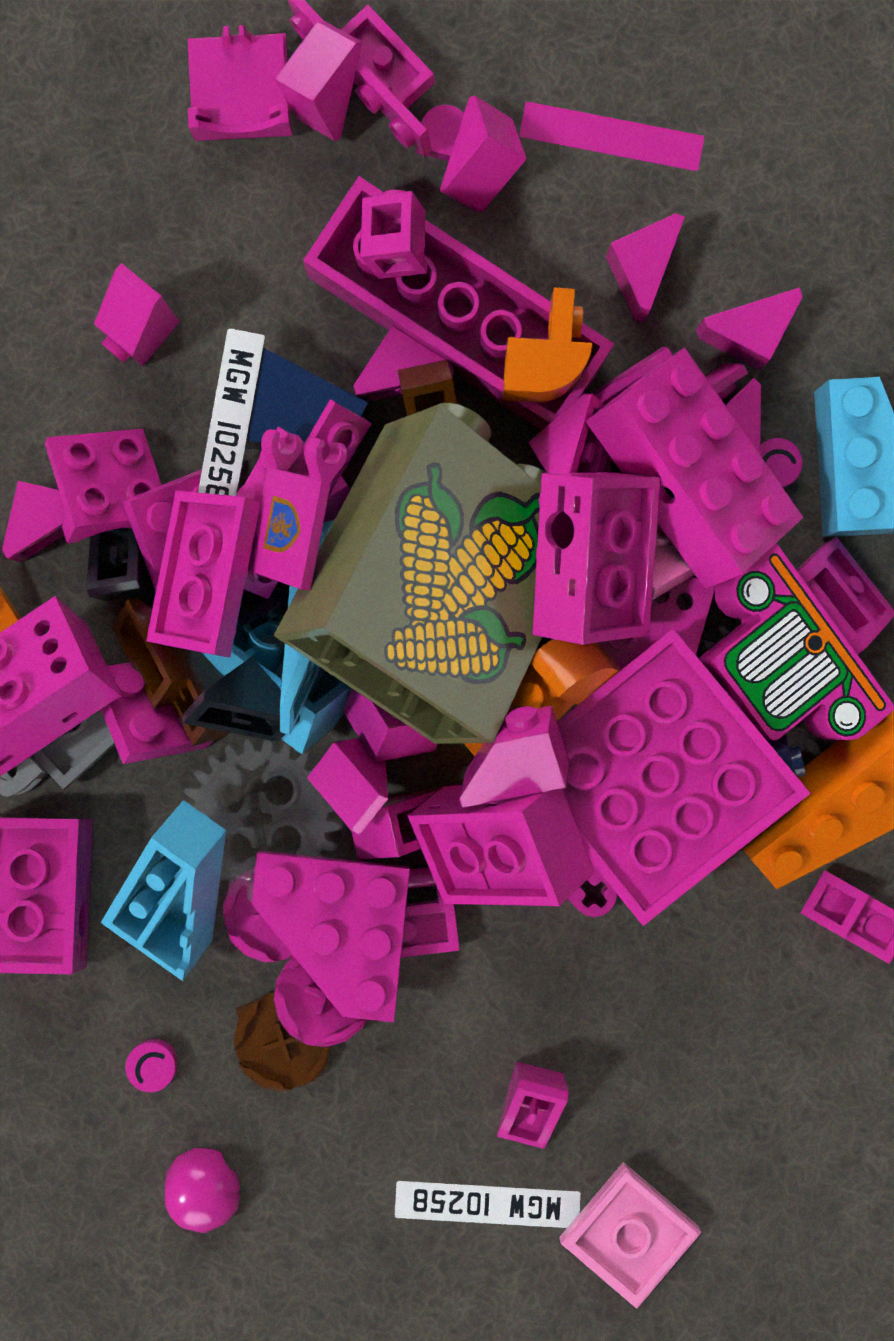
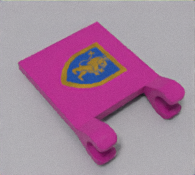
(293, 509)

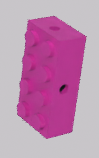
(714, 486)

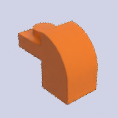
(547, 368)
(564, 676)

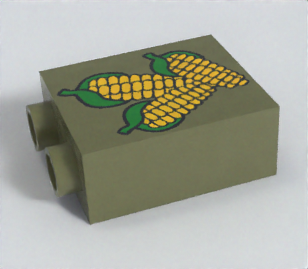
(428, 578)

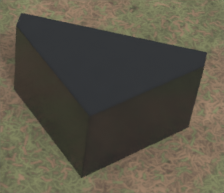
(116, 566)
(240, 704)

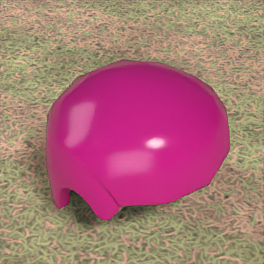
(201, 1190)

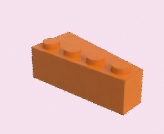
(846, 808)

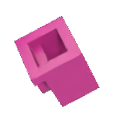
(393, 234)

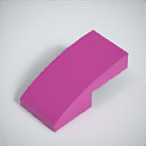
(852, 915)

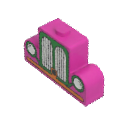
(791, 658)

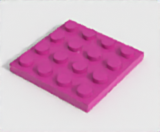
(668, 777)

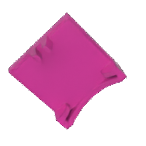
(236, 86)
(97, 475)

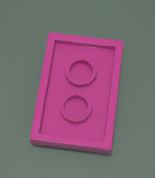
(203, 572)

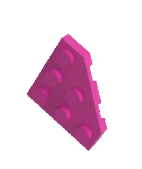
(339, 924)

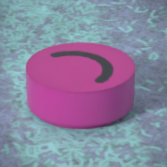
(782, 459)
(151, 1065)

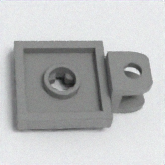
(63, 758)

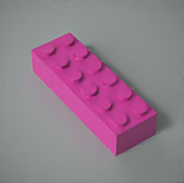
(455, 309)

